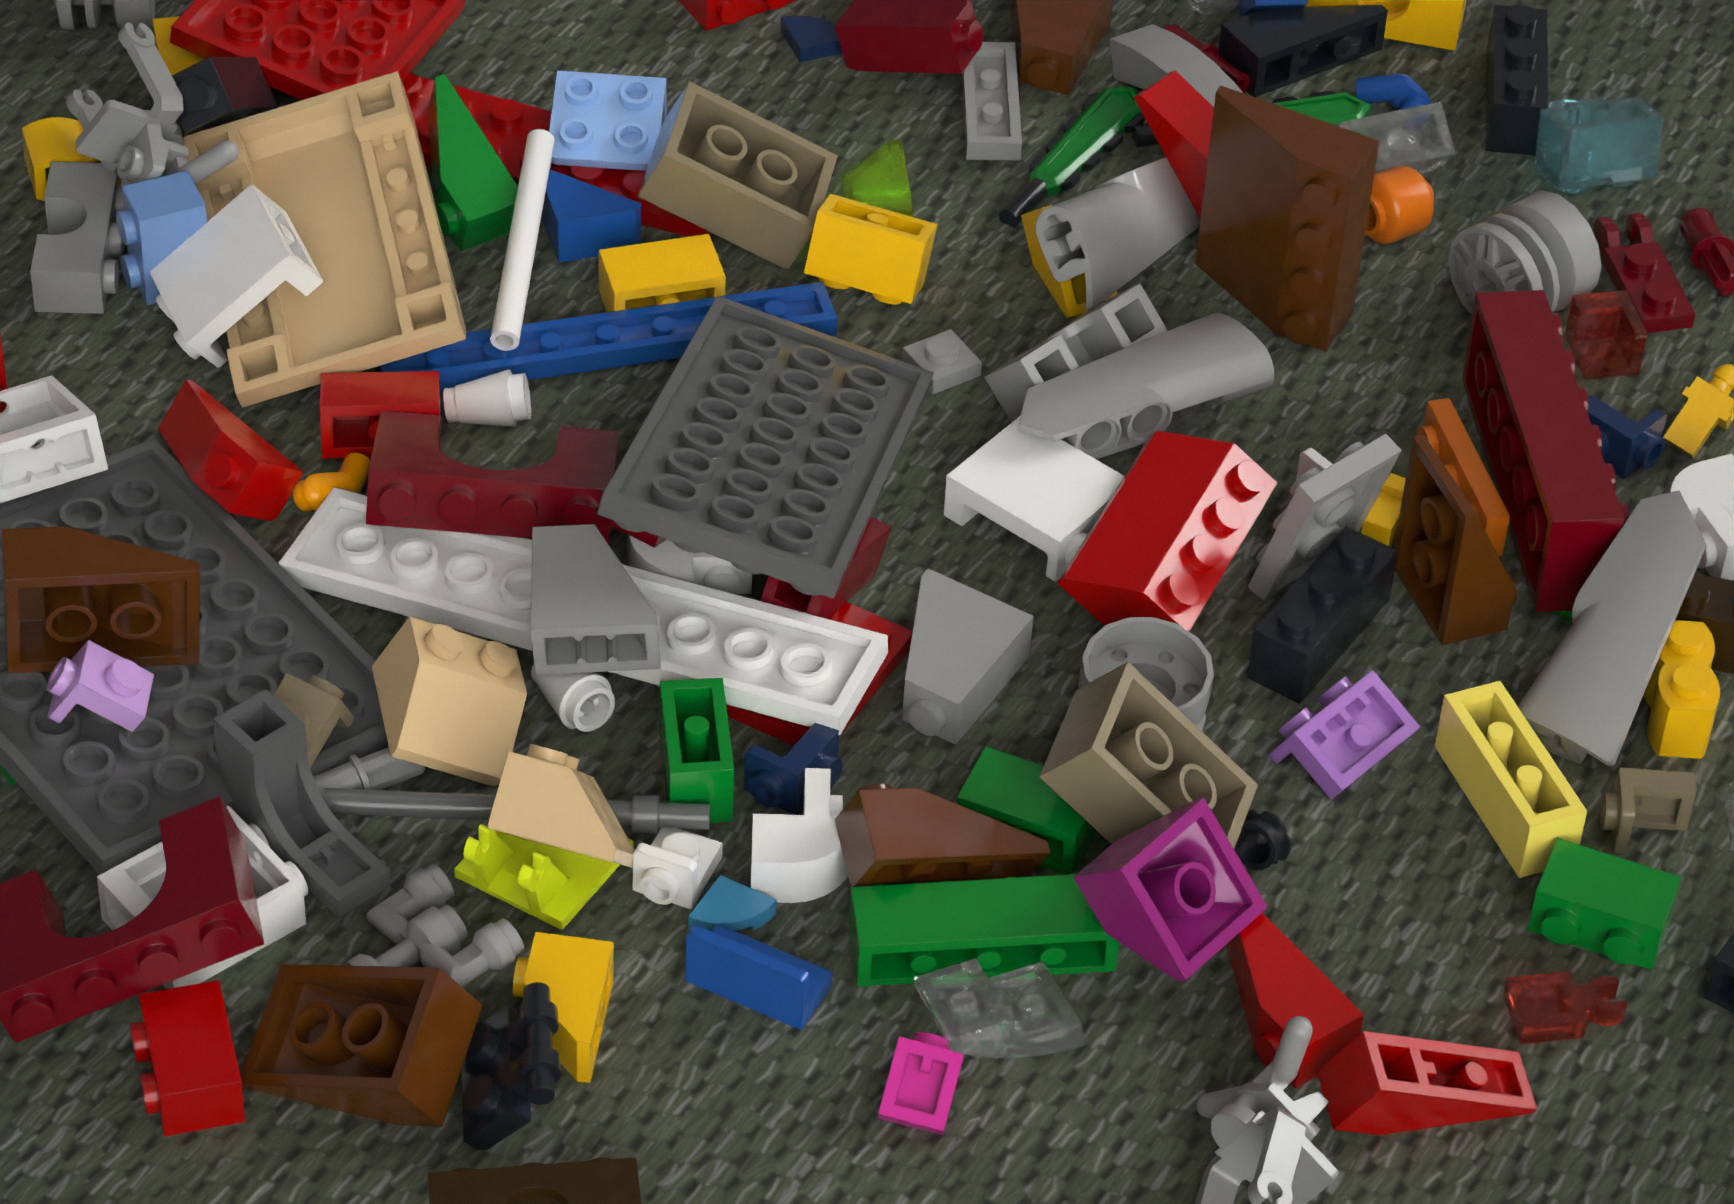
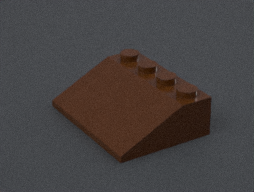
(1285, 215)

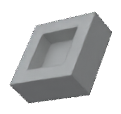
(946, 357)

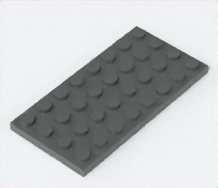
(768, 447)

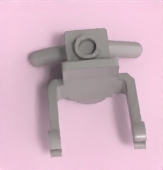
(141, 141)
(1266, 1133)

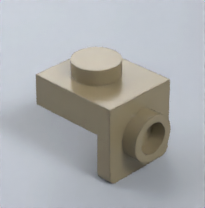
(317, 706)
(1647, 801)

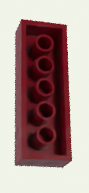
(1540, 444)

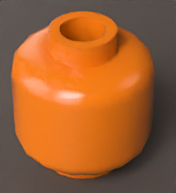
(1399, 205)

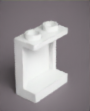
(230, 270)
(1034, 490)

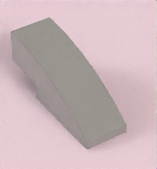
(1153, 52)

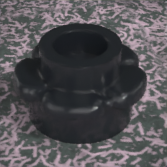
(1256, 851)

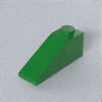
(468, 178)

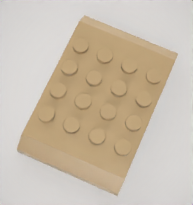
(367, 215)

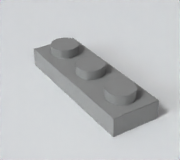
(992, 104)

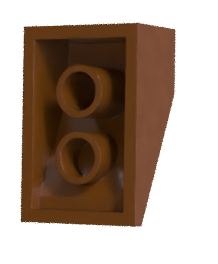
(1448, 555)
(86, 587)
(364, 1040)

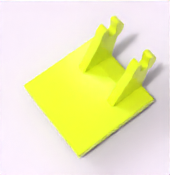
(532, 875)

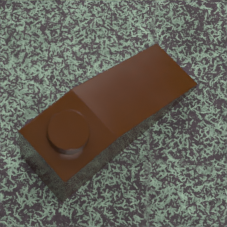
(927, 839)

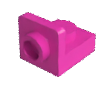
(921, 1083)

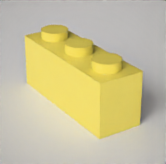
(1508, 776)

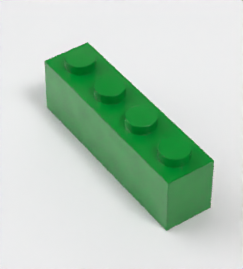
(999, 922)

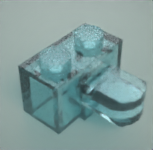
(1598, 143)

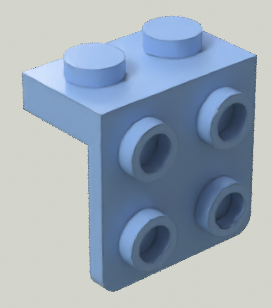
(606, 119)

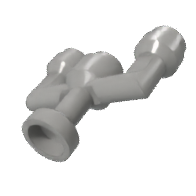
(437, 931)

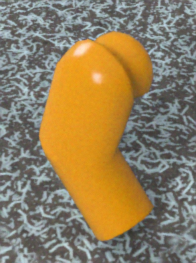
(352, 476)

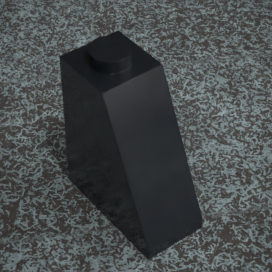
(222, 92)

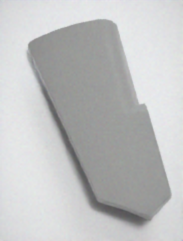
(1116, 229)
(1138, 388)
(1618, 631)

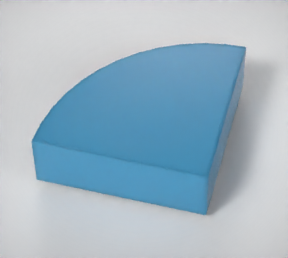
(732, 907)

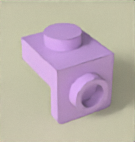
(102, 684)

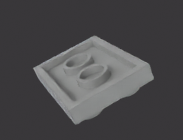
(1320, 510)

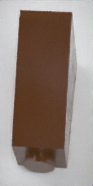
(1056, 39)

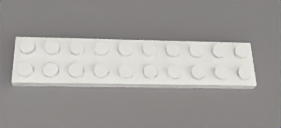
(481, 585)

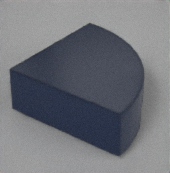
(810, 37)

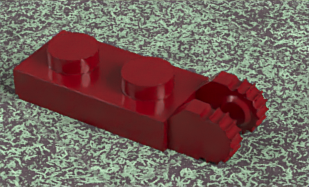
(1644, 274)

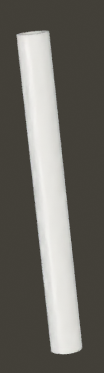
(522, 240)

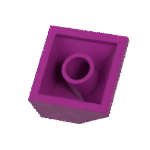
(1172, 890)

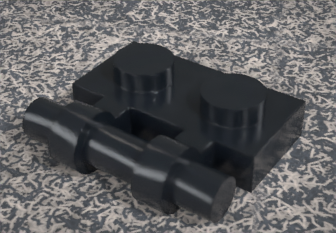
(510, 1068)

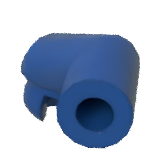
(1393, 88)

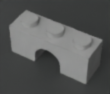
(75, 259)
(1095, 334)

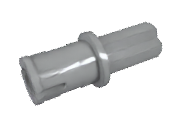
(369, 772)

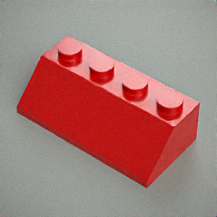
(1168, 531)

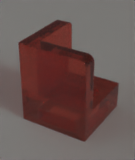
(1605, 334)

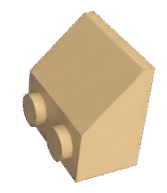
(450, 700)
(557, 806)

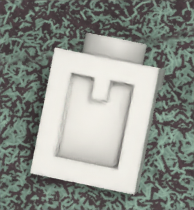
(675, 866)

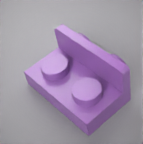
(1348, 735)

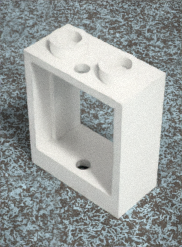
(63, 426)
(280, 888)

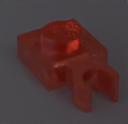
(1555, 1009)

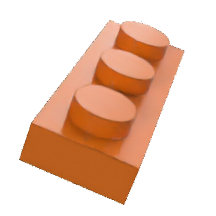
(1455, 449)

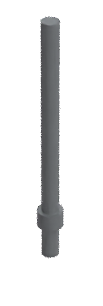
(642, 813)

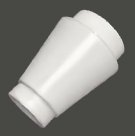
(490, 400)
(578, 696)

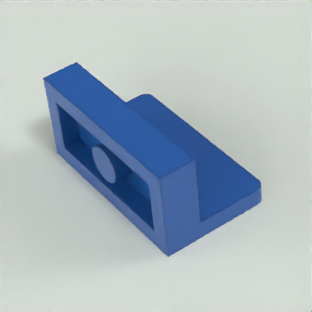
(755, 974)

